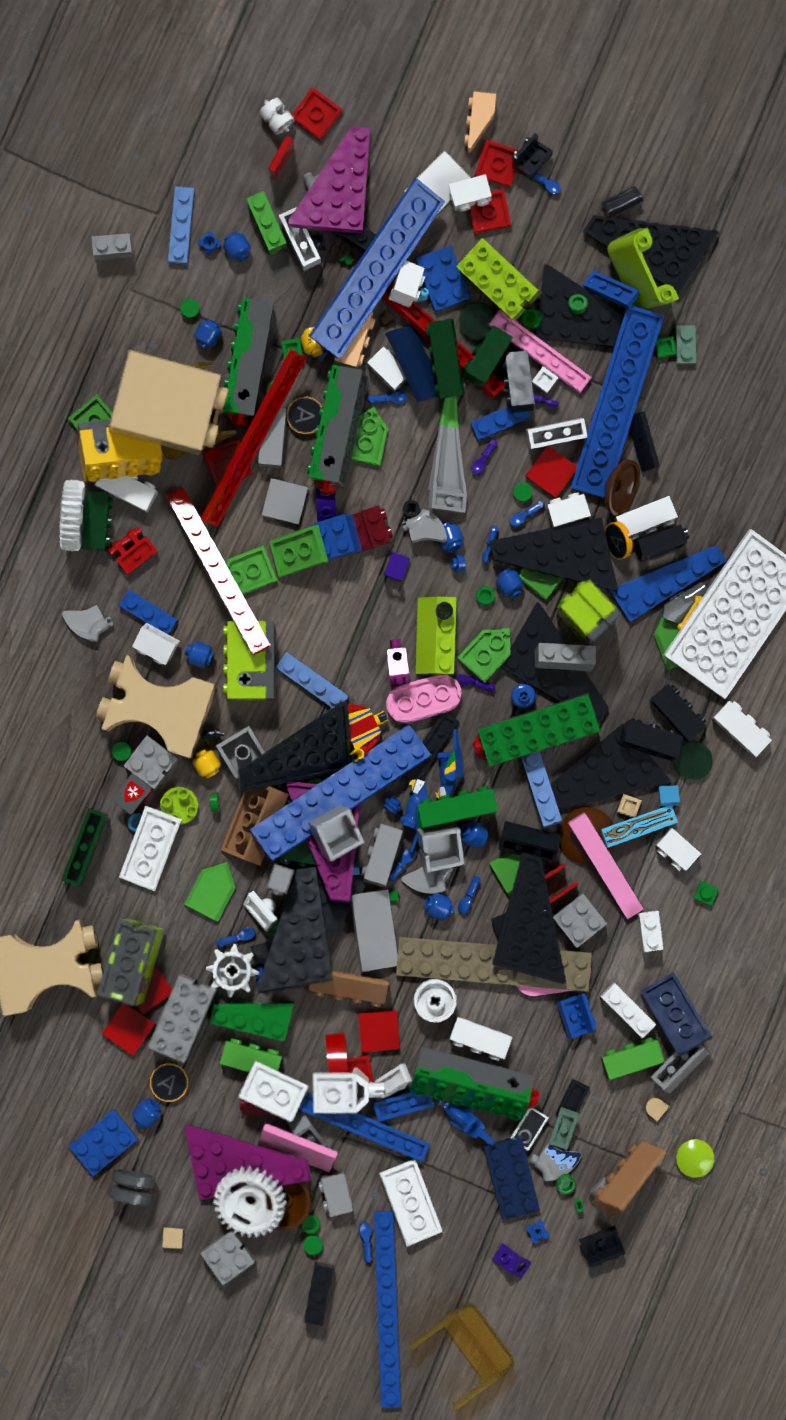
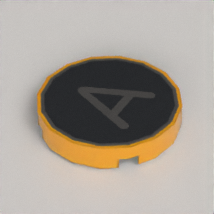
(304, 415)
(618, 540)
(169, 1082)

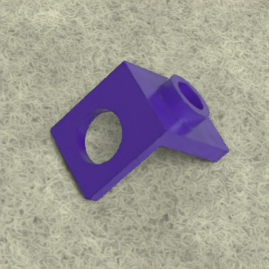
(325, 506)
(396, 567)
(511, 1260)

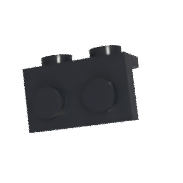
(531, 157)
(602, 1246)

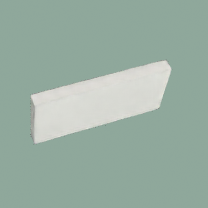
(150, 848)
(410, 1202)

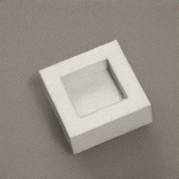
(544, 379)

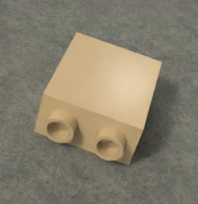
(167, 403)

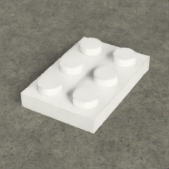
(273, 1091)

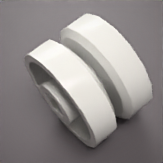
(440, 1010)

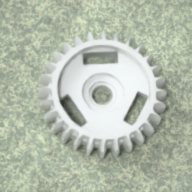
(72, 515)
(235, 1202)

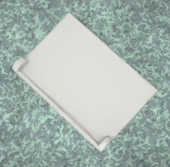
(441, 174)

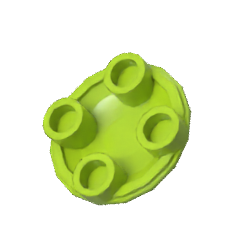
(180, 803)
(695, 1158)

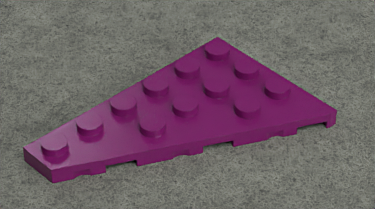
(339, 191)
(335, 873)
(218, 1154)

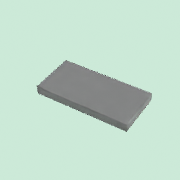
(374, 930)

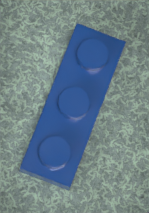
(611, 289)
(497, 422)
(147, 612)
(401, 1105)

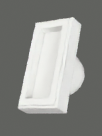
(262, 910)
(395, 1080)

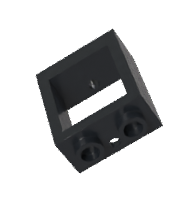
(661, 542)

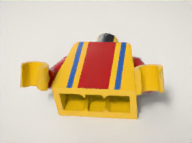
(364, 729)

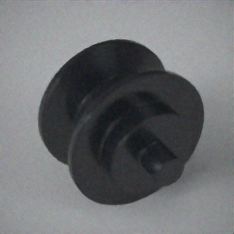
(212, 734)

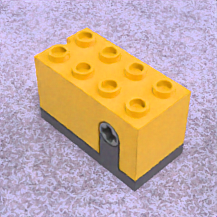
(114, 455)

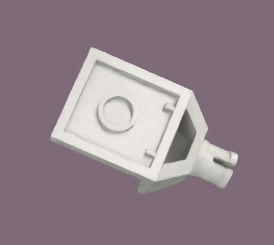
(344, 1091)

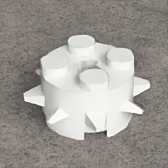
(223, 977)

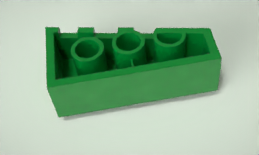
(457, 808)
(256, 1018)

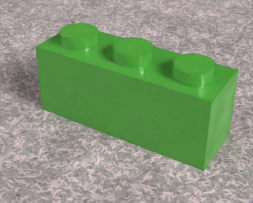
(266, 223)
(244, 1056)
(632, 1058)

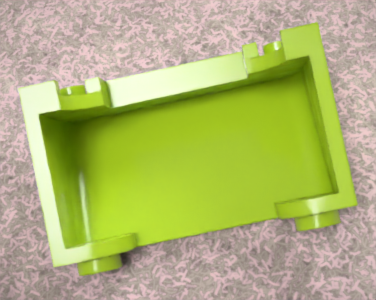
(634, 272)

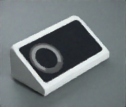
(530, 1127)

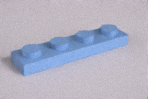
(181, 225)
(310, 680)
(541, 789)

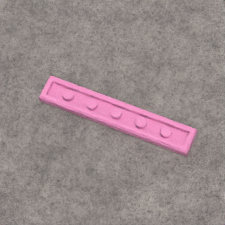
(541, 352)
(605, 865)

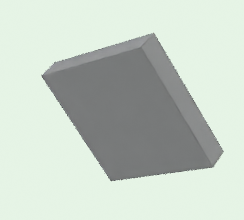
(285, 501)

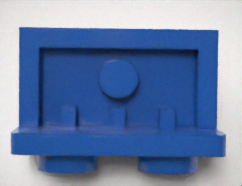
(576, 1016)

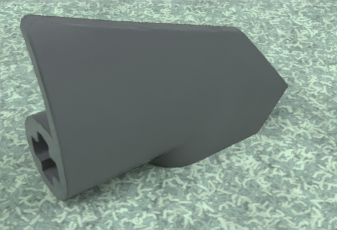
(682, 603)

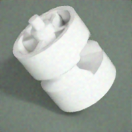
(274, 113)

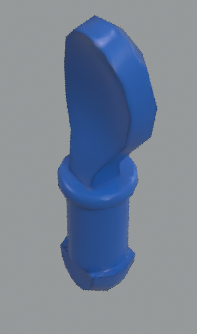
(550, 185)
(396, 397)
(519, 518)
(492, 536)
(406, 858)
(465, 903)
(245, 934)
(365, 1233)

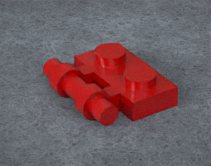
(136, 554)

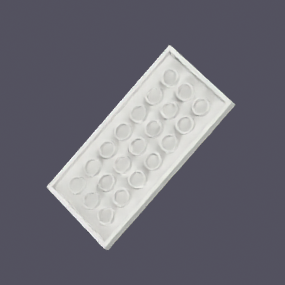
(733, 616)

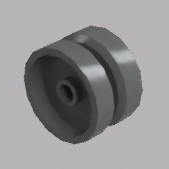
(132, 1187)

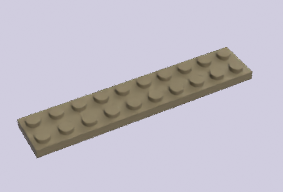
(474, 964)

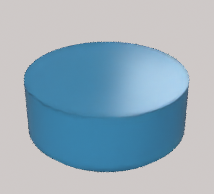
(133, 821)

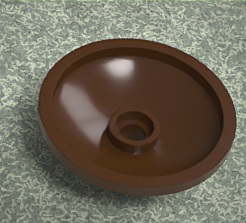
(621, 487)
(570, 844)
(296, 1209)

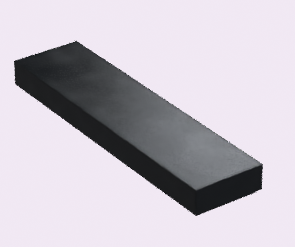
(434, 742)

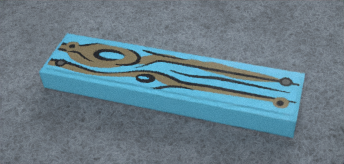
(638, 826)

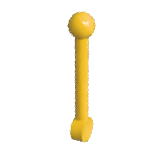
(697, 599)

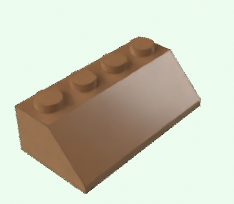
(252, 809)
(353, 987)
(628, 1178)

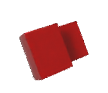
(336, 1053)

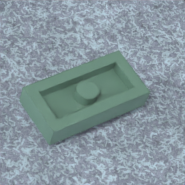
(685, 345)
(564, 1128)

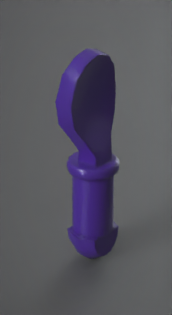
(549, 403)
(480, 464)
(465, 680)

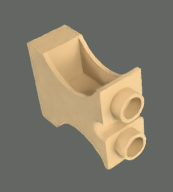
(173, 711)
(31, 969)

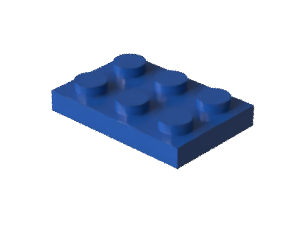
(443, 278)
(103, 1142)

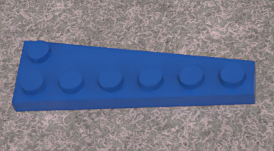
(655, 587)

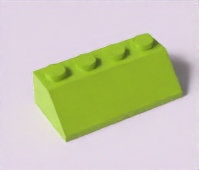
(435, 637)

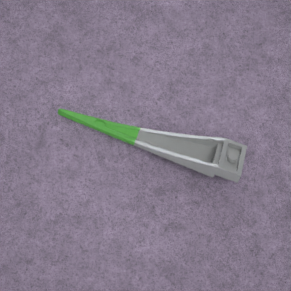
(447, 474)

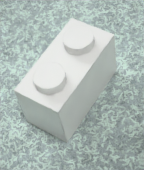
(470, 193)
(407, 283)
(387, 368)
(568, 510)
(155, 644)
(677, 849)
(650, 931)

